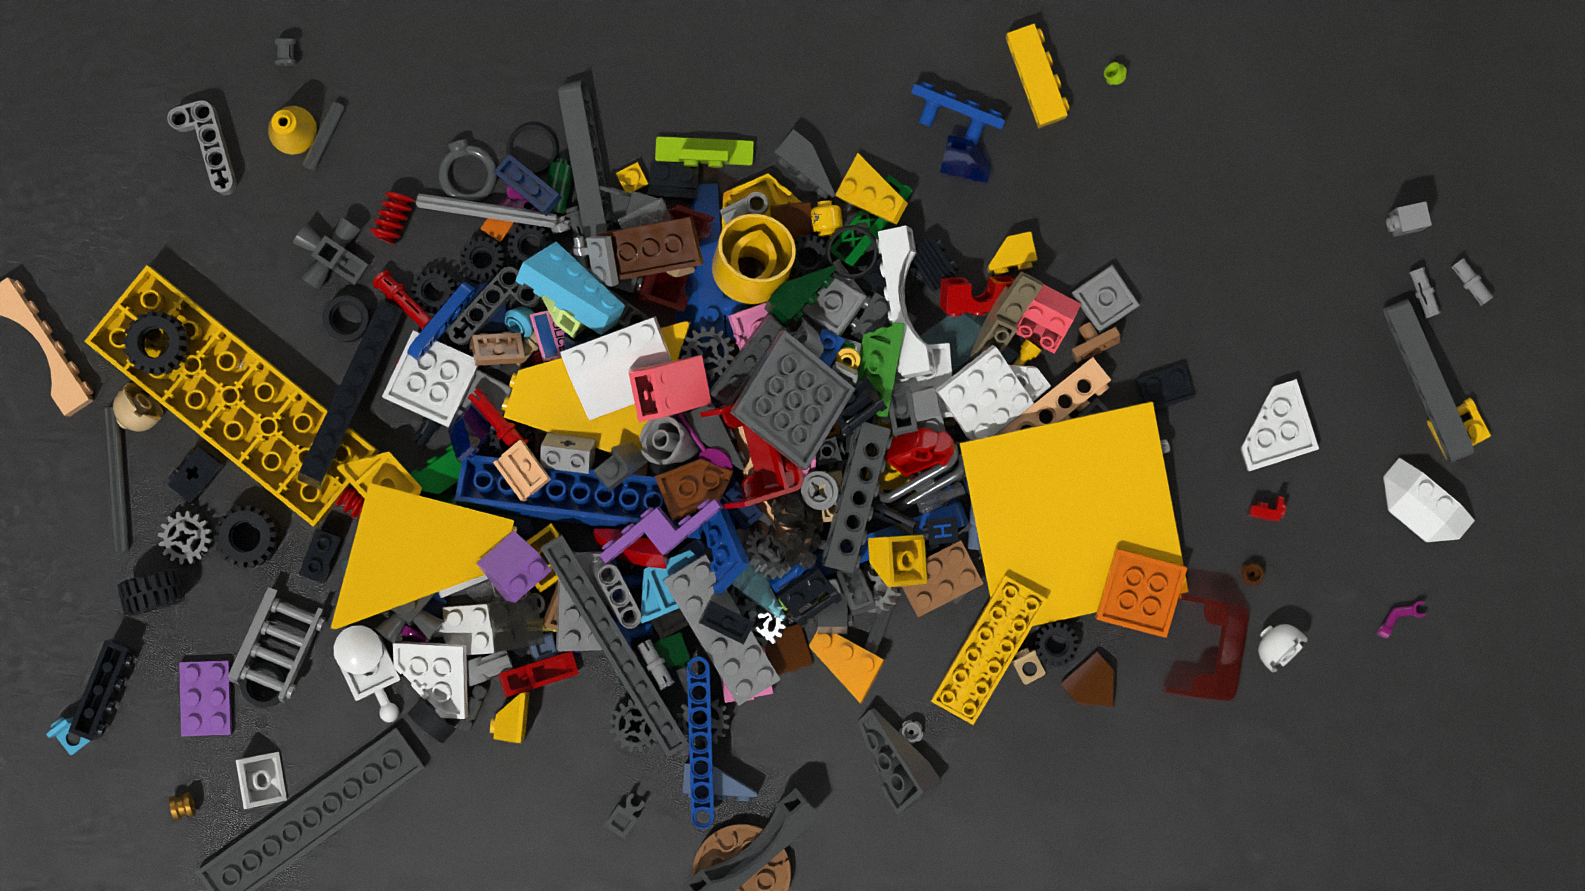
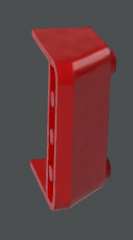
(773, 471)

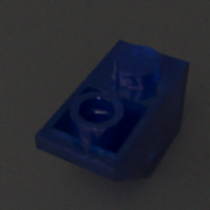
(965, 160)
(468, 433)

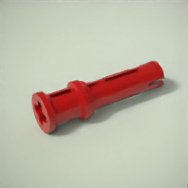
(397, 294)
(505, 430)

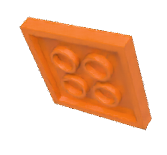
(1141, 592)

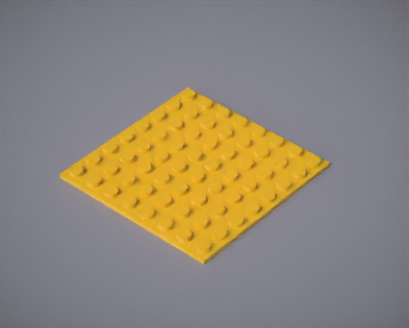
(1062, 500)

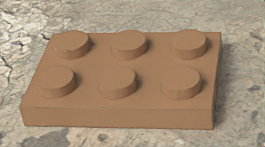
(948, 577)

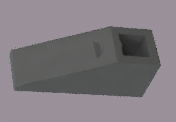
(802, 157)
(713, 433)

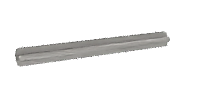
(486, 210)

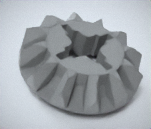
(809, 490)

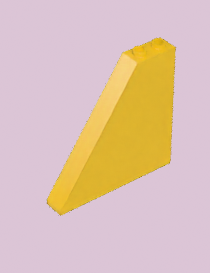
(548, 401)
(411, 550)

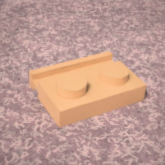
(522, 470)

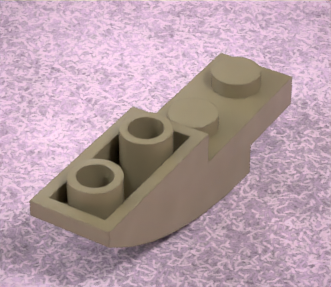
(1006, 312)

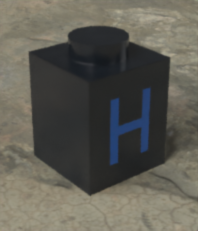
(941, 531)

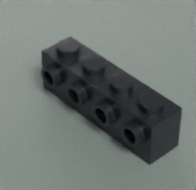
(101, 689)

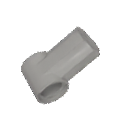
(744, 207)
(482, 668)

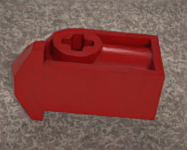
(920, 450)

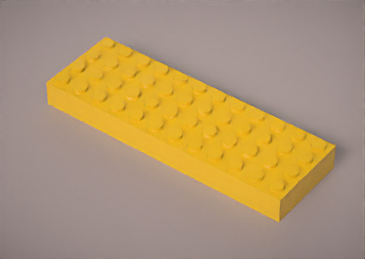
(246, 412)

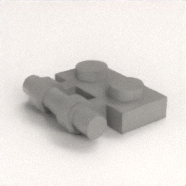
(601, 258)

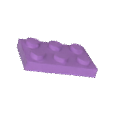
(205, 698)

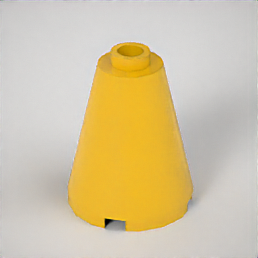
(292, 130)

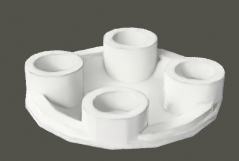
(358, 649)

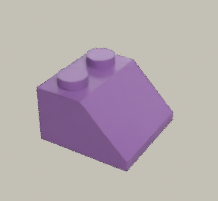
(513, 567)

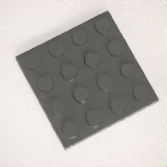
(792, 400)

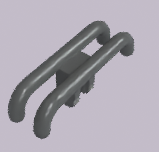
(924, 484)

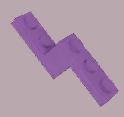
(660, 530)

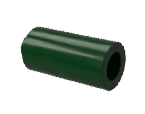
(560, 180)

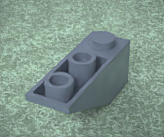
(723, 784)

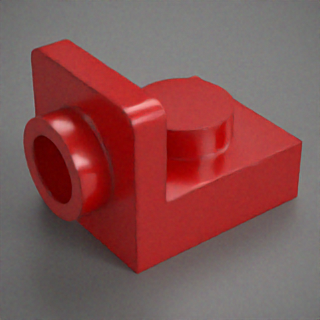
(1264, 512)

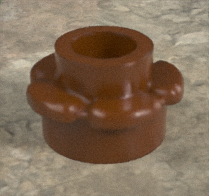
(1252, 567)

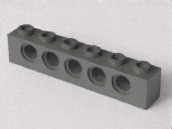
(851, 482)

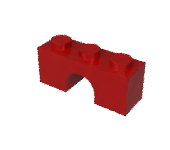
(957, 296)

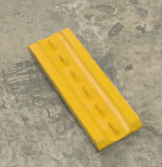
(988, 649)

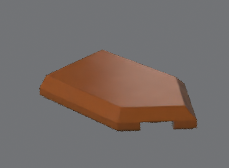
(692, 485)

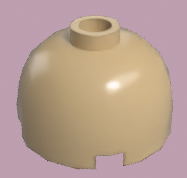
(135, 409)

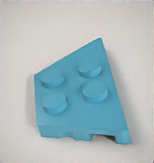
(655, 596)

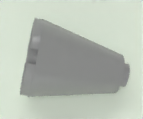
(667, 442)

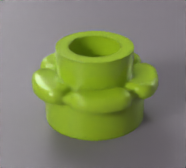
(1115, 73)

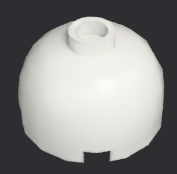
(1279, 645)

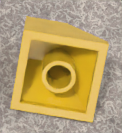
(899, 559)
(511, 720)

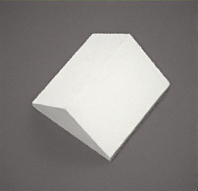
(261, 780)

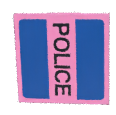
(548, 335)

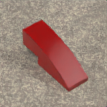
(641, 552)
(538, 674)

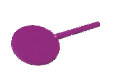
(710, 454)

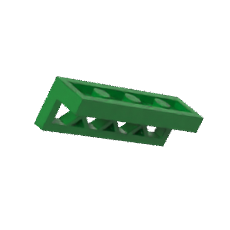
(865, 242)

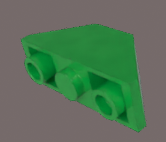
(439, 474)

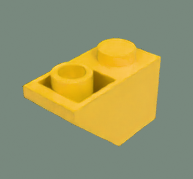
(1014, 252)

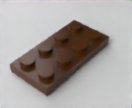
(655, 247)

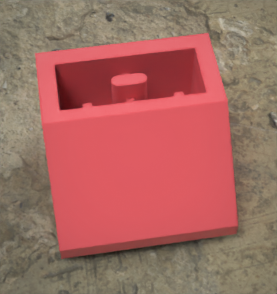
(1048, 318)

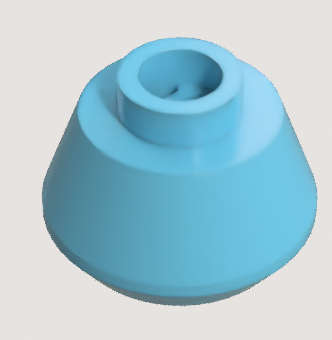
(519, 321)

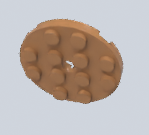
(730, 842)

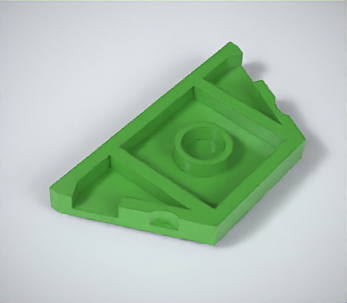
(879, 360)

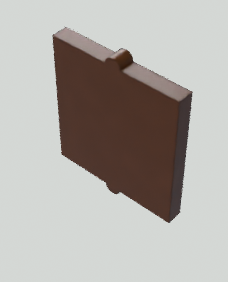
(794, 217)
(789, 651)

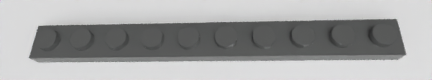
(614, 645)

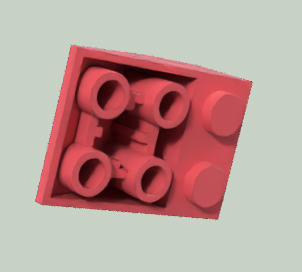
(669, 388)

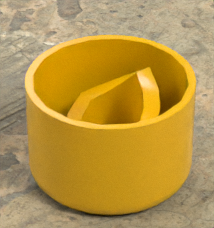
(757, 238)

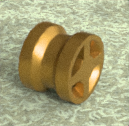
(182, 806)

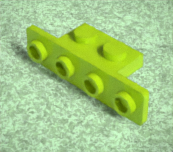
(705, 151)

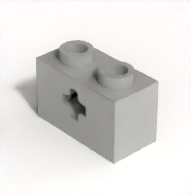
(1408, 219)
(568, 453)

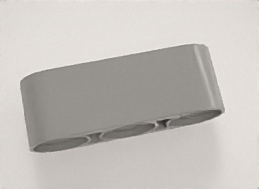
(621, 604)

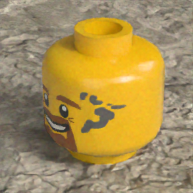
(826, 218)

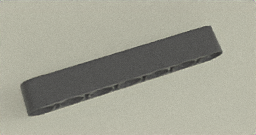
(585, 158)
(1428, 381)

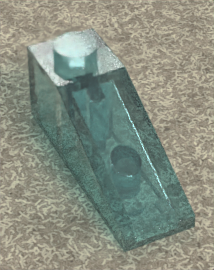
(758, 590)

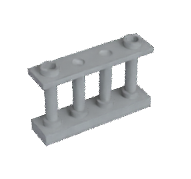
(252, 648)

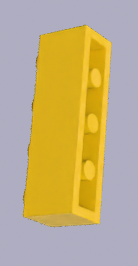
(1036, 75)

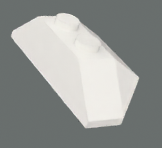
(1424, 504)

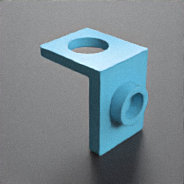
(60, 730)

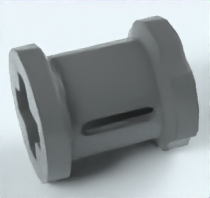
(285, 52)

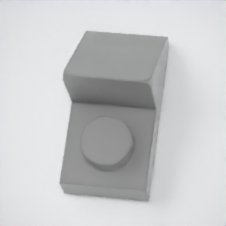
(928, 409)

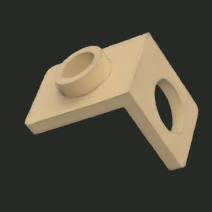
(1027, 656)

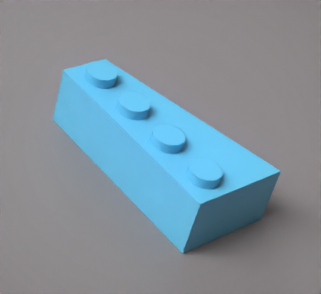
(571, 287)

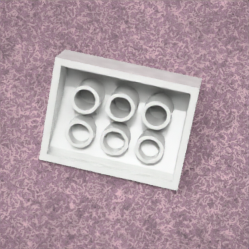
(602, 365)

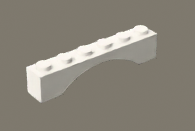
(897, 254)

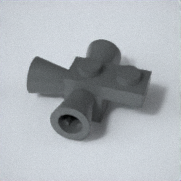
(331, 254)
(411, 613)

